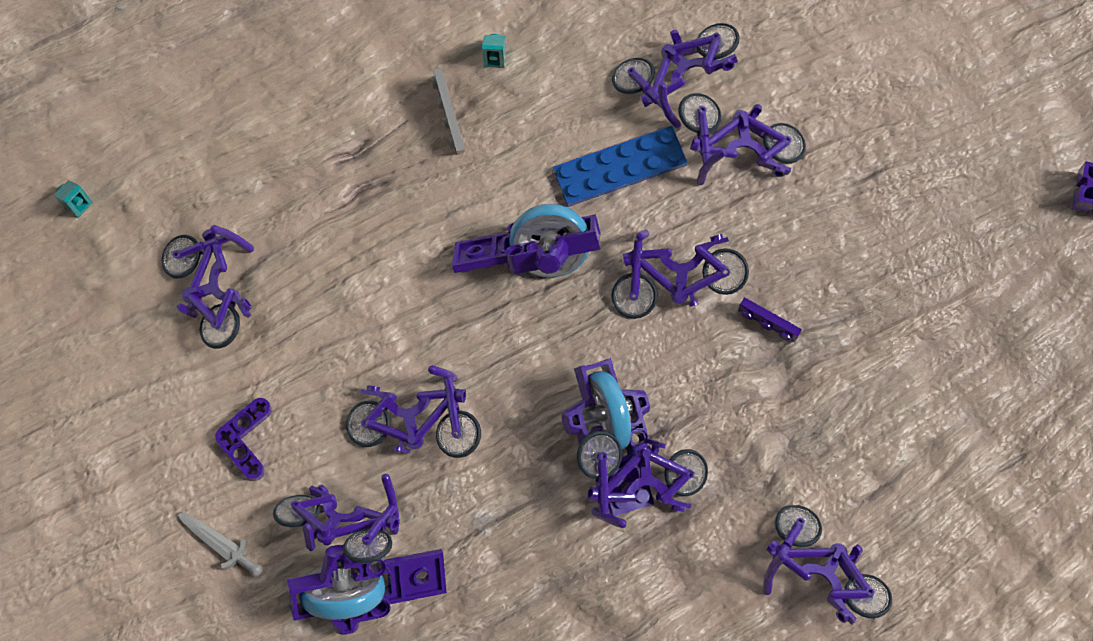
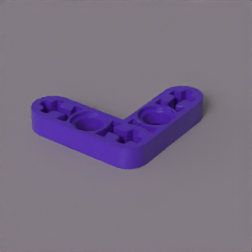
(238, 433)

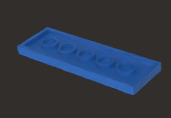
(620, 166)

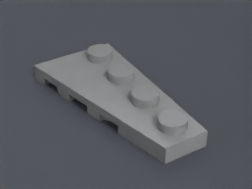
(444, 102)

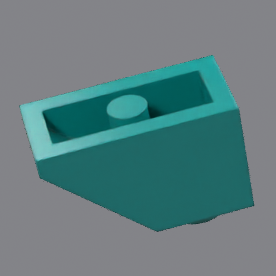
(494, 50)
(73, 198)

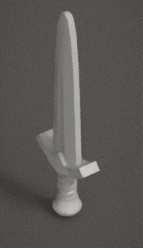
(221, 545)

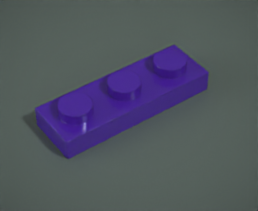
(769, 320)

